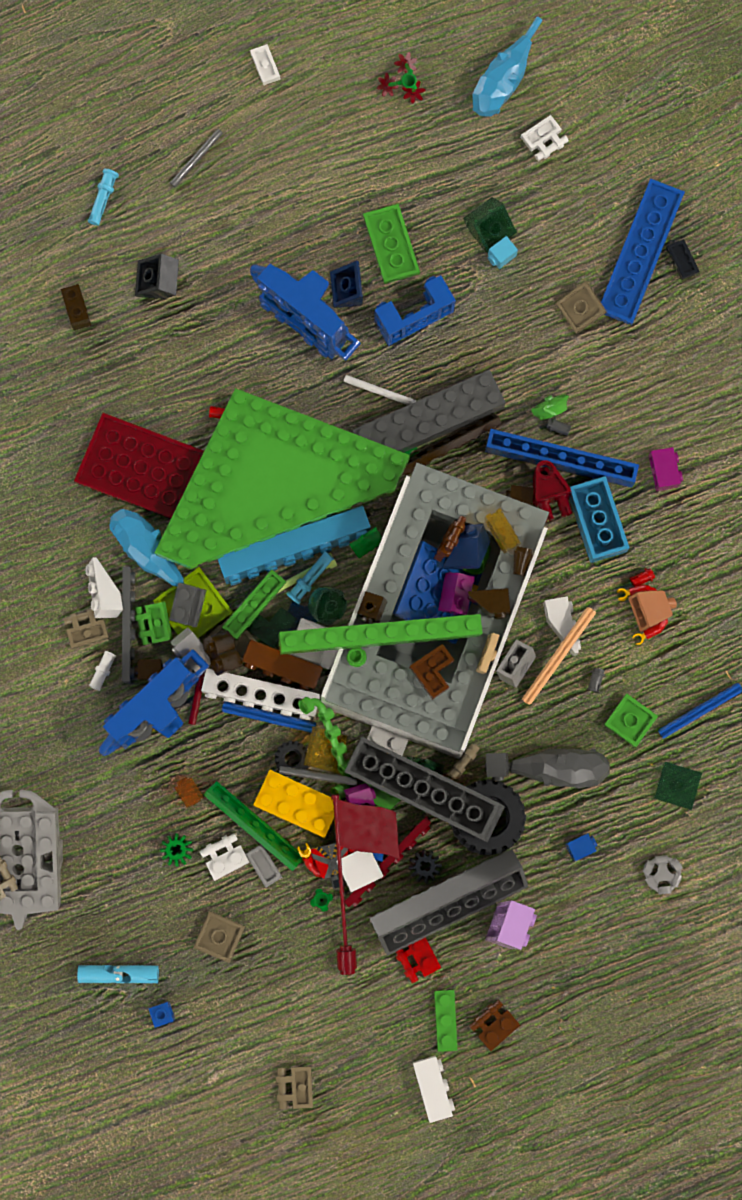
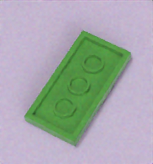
(391, 244)

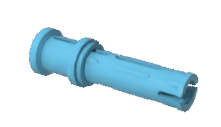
(105, 189)
(304, 584)

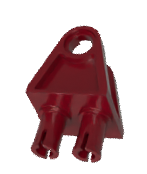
(550, 489)

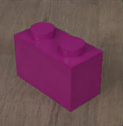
(665, 469)
(455, 592)

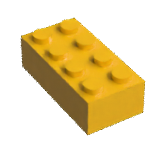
(296, 804)

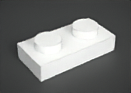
(265, 64)

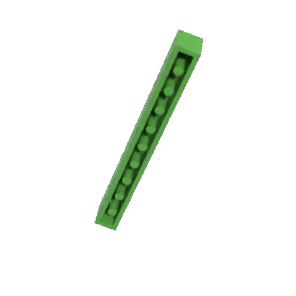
(380, 634)

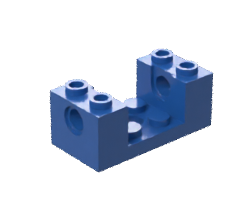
(439, 304)

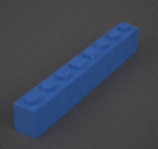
(562, 457)

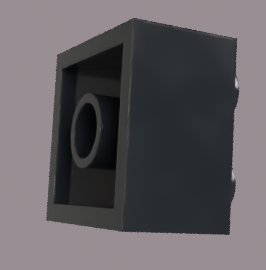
(157, 277)

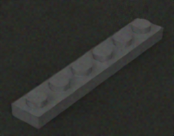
(128, 633)

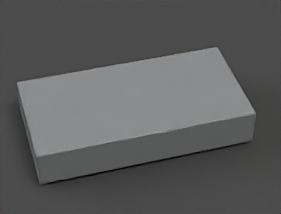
(264, 865)

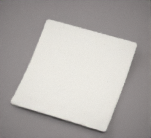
(360, 869)

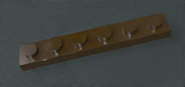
(452, 441)

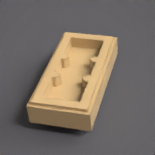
(488, 653)

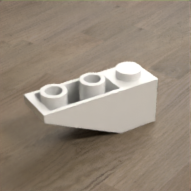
(105, 595)
(559, 618)

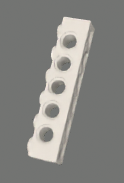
(211, 683)

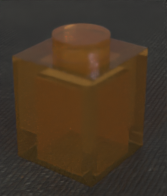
(189, 792)

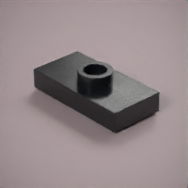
(682, 259)

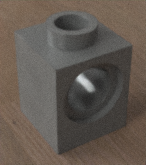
(497, 766)

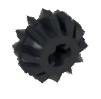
(424, 873)

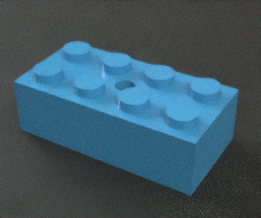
(594, 501)

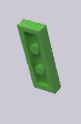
(445, 1020)

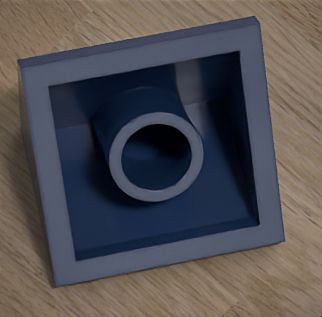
(347, 286)

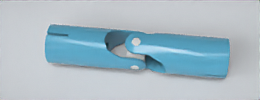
(114, 974)

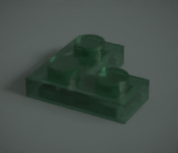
(269, 631)

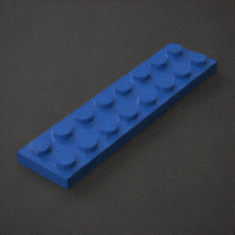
(641, 251)

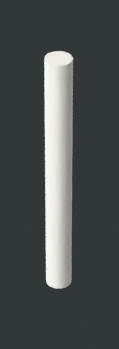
(378, 390)

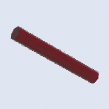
(196, 700)

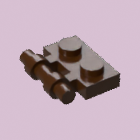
(450, 538)
(498, 1029)

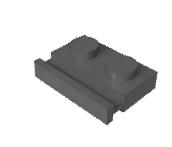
(187, 604)

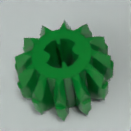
(174, 843)

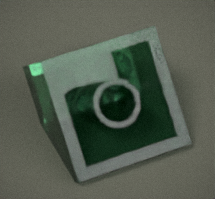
(489, 223)

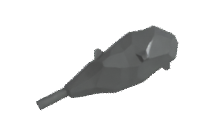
(563, 767)

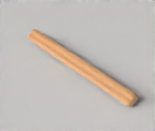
(559, 655)

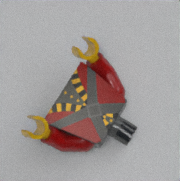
(323, 863)

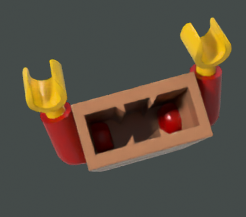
(649, 608)

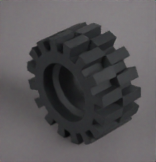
(288, 747)

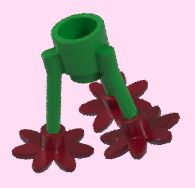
(407, 80)

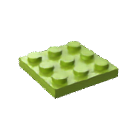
(214, 607)

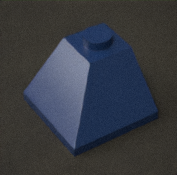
(470, 548)

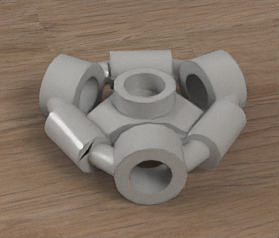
(663, 873)

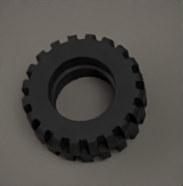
(514, 819)

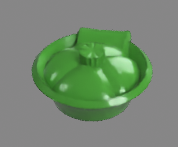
(551, 407)

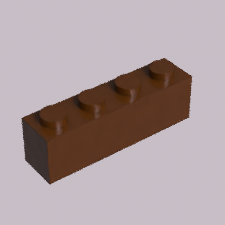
(286, 666)

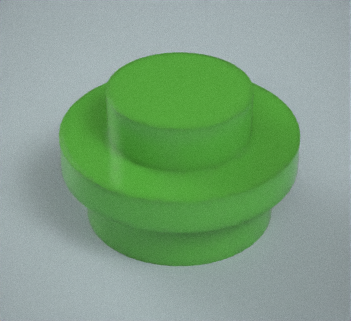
(356, 657)

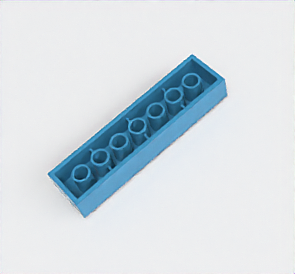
(294, 545)

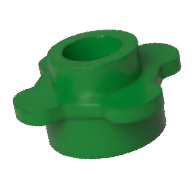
(316, 901)

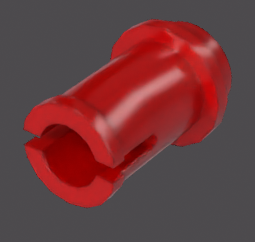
(216, 412)
(643, 577)

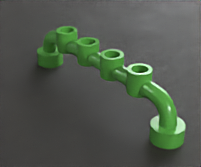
(332, 732)

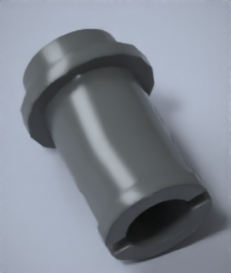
(558, 427)
(596, 679)

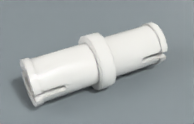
(102, 670)

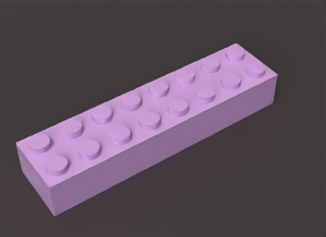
(511, 925)

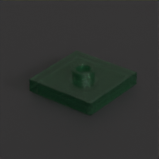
(677, 785)

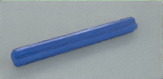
(700, 710)
(269, 717)

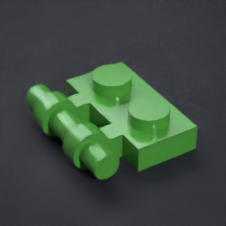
(157, 621)

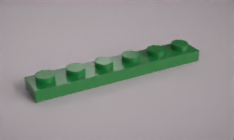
(254, 825)

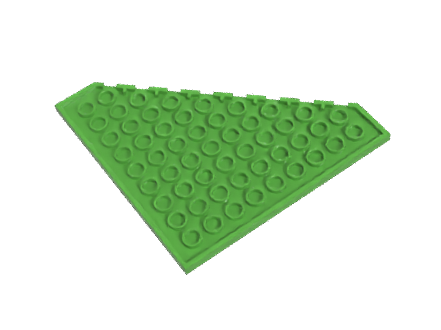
(269, 476)

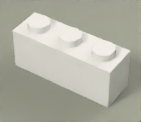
(433, 1088)

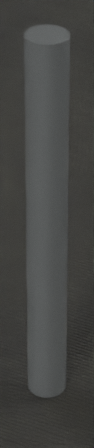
(195, 159)
(317, 775)

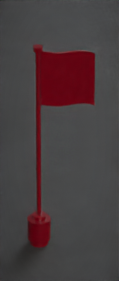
(363, 830)

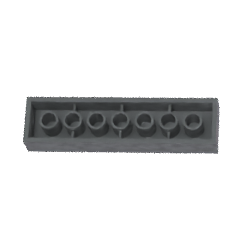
(436, 414)
(425, 789)
(449, 902)

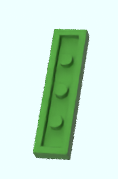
(254, 604)

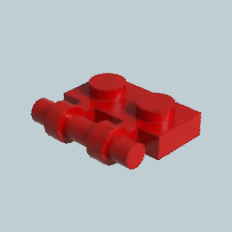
(424, 957)

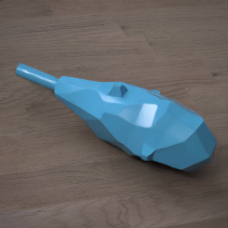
(503, 75)
(140, 542)

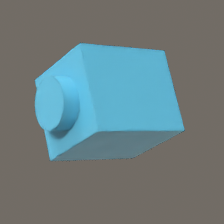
(502, 252)

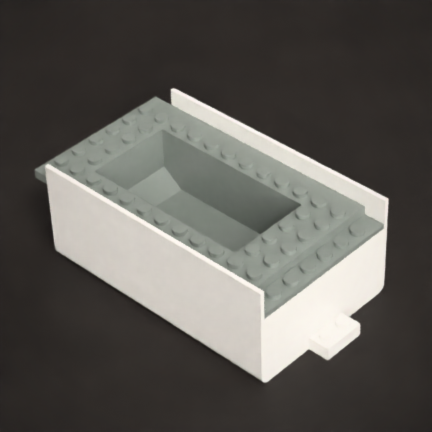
(385, 688)

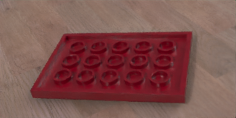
(137, 466)

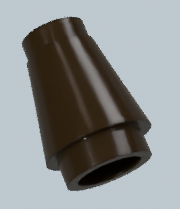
(522, 559)

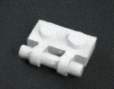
(541, 133)
(227, 862)

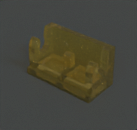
(502, 531)

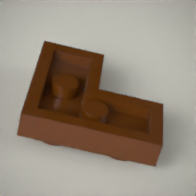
(428, 670)

